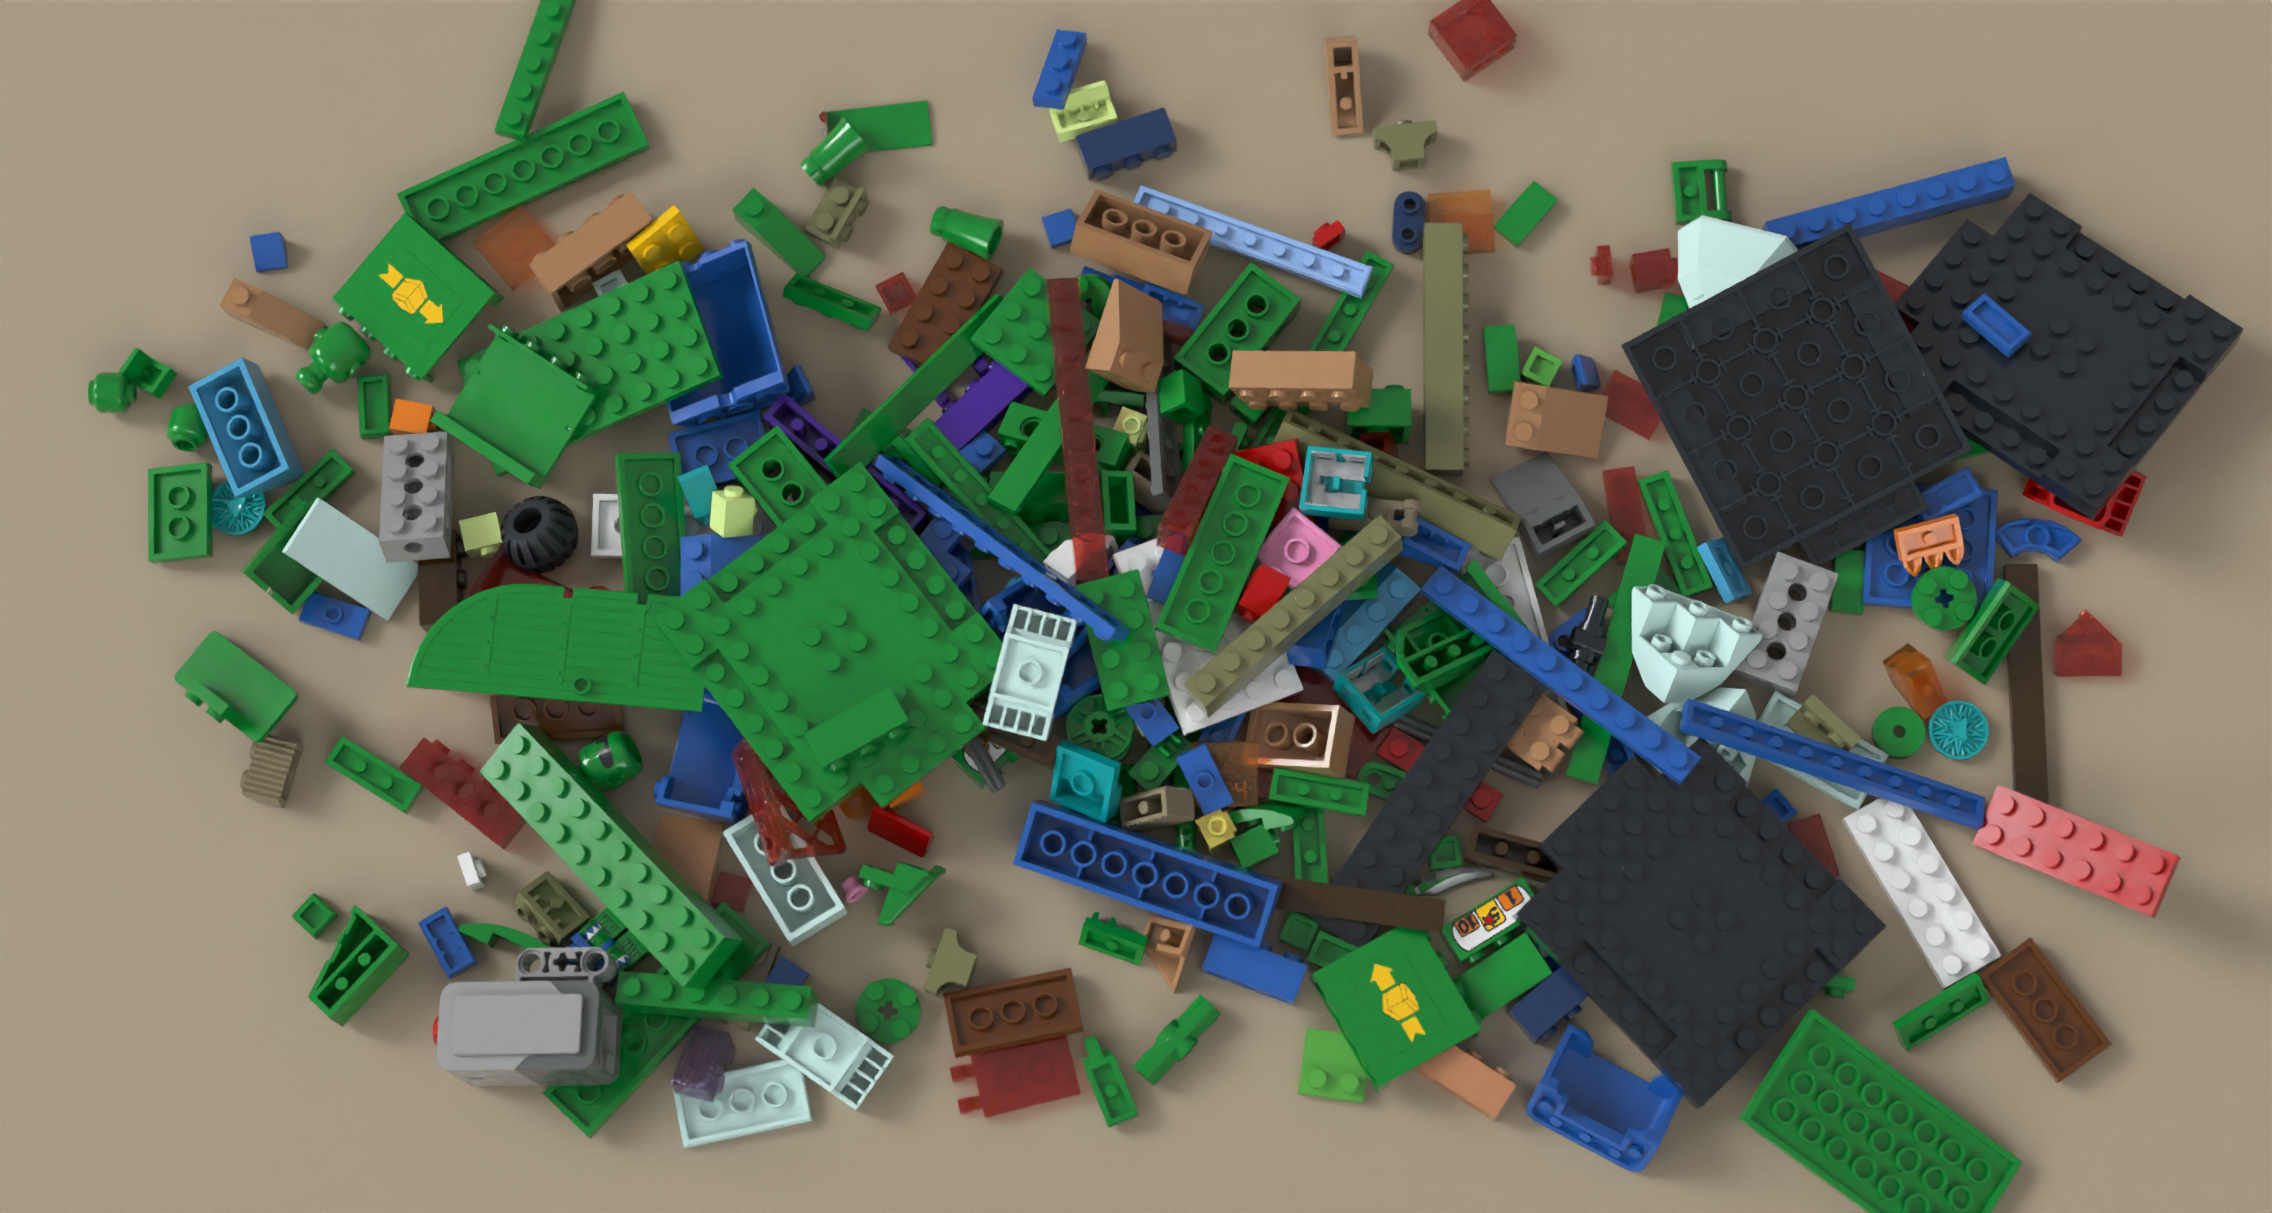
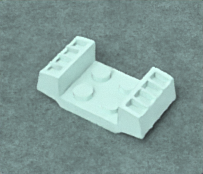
(1029, 672)
(830, 1055)

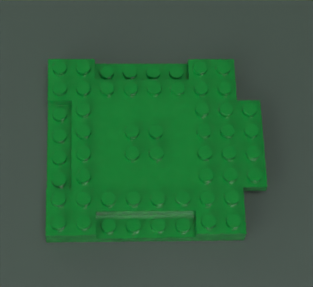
(825, 620)

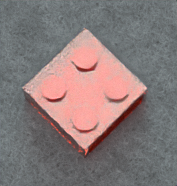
(1472, 36)

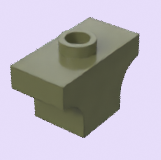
(1405, 142)
(949, 964)

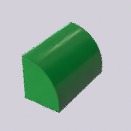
(1118, 503)

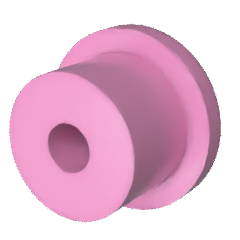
(853, 889)

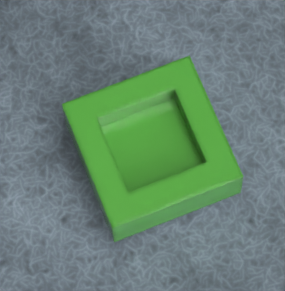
(1540, 367)

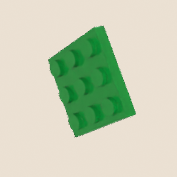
(1020, 333)

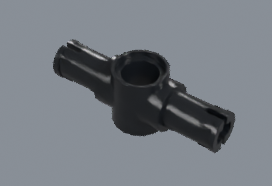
(1587, 640)

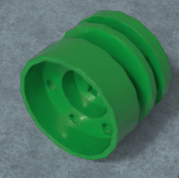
(1119, 728)

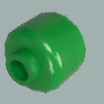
(112, 392)
(187, 428)

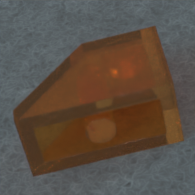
(1915, 680)

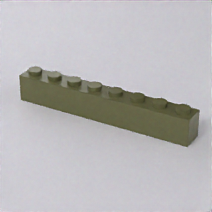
(1443, 349)
(1443, 504)
(1294, 616)

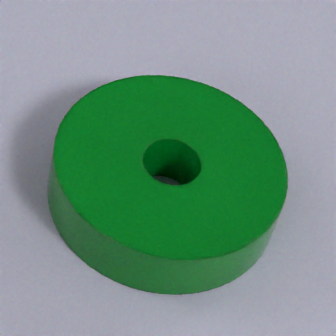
(1900, 718)

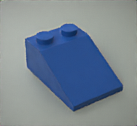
(708, 554)

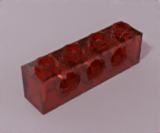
(1195, 490)
(421, 767)

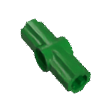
(1176, 1040)

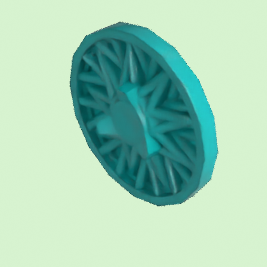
(236, 515)
(1958, 730)

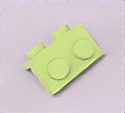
(1085, 111)

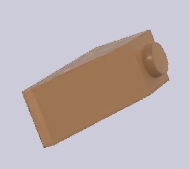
(1343, 84)
(270, 314)

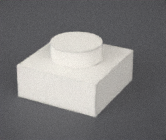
(473, 870)

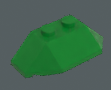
(1438, 650)

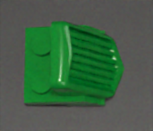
(904, 886)

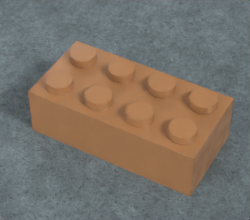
(1140, 242)
(590, 251)
(1301, 379)

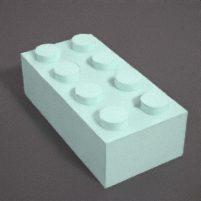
(794, 892)

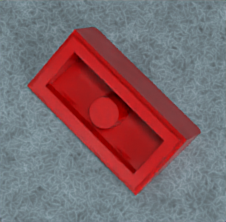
(900, 831)

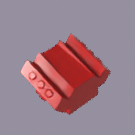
(2112, 517)

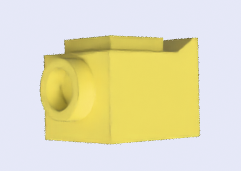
(1216, 829)

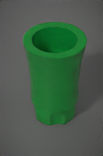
(835, 152)
(968, 230)

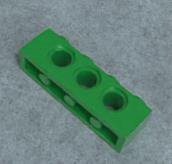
(1021, 421)

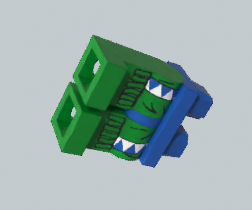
(613, 937)

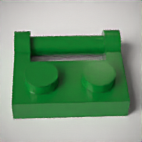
(1690, 190)

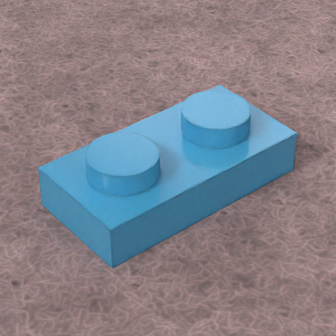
(1724, 570)

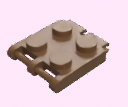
(1543, 733)

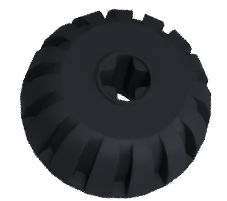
(539, 534)

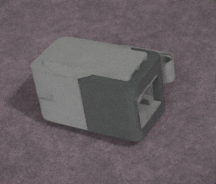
(535, 1029)

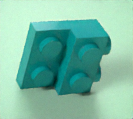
(1086, 782)

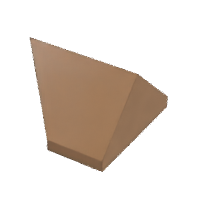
(1169, 947)

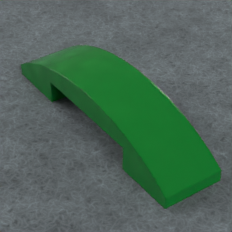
(489, 933)

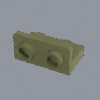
(836, 213)
(1821, 724)
(549, 910)

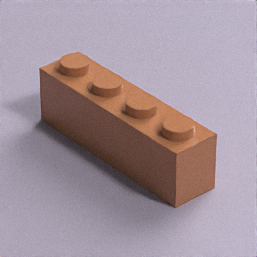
(1469, 1080)

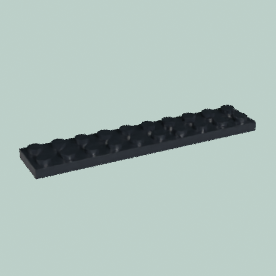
(1437, 787)

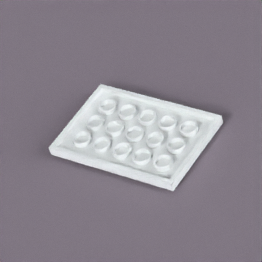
(1184, 660)

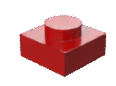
(1328, 235)

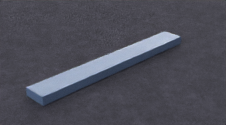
(1265, 245)

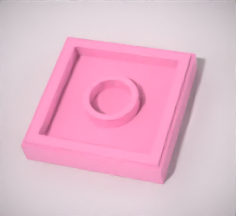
(1296, 547)

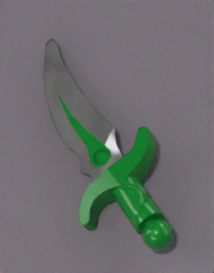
(1444, 880)

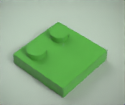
(1330, 1068)

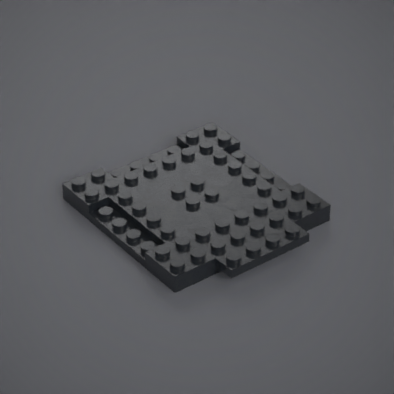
(2104, 359)
(1800, 404)
(1692, 917)

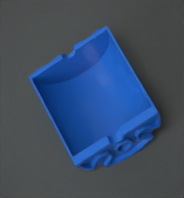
(742, 337)

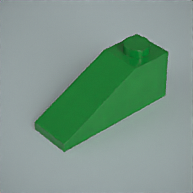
(777, 233)

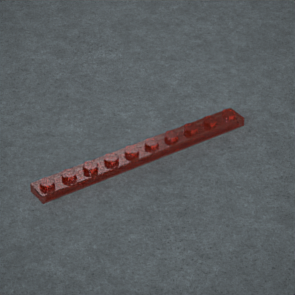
(1077, 430)

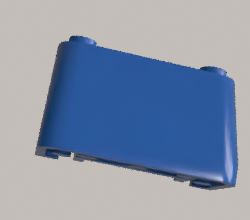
(1080, 672)
(702, 769)
(1602, 1103)

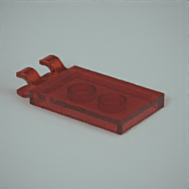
(1019, 1077)

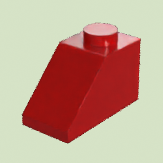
(1260, 593)

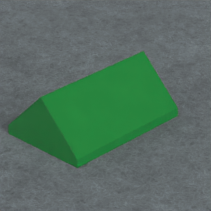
(1991, 631)

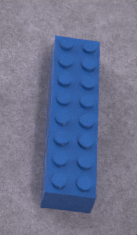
(1148, 873)

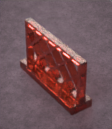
(768, 818)

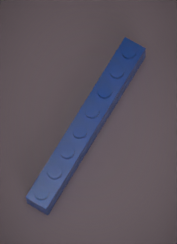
(1900, 204)

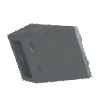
(1548, 505)

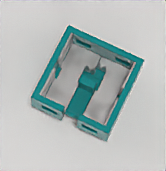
(1336, 483)
(1371, 693)

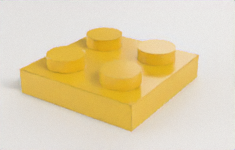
(665, 242)

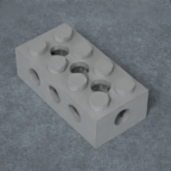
(416, 497)
(1804, 617)

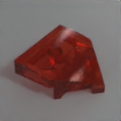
(2087, 650)

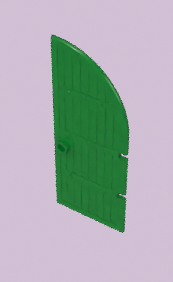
(558, 648)

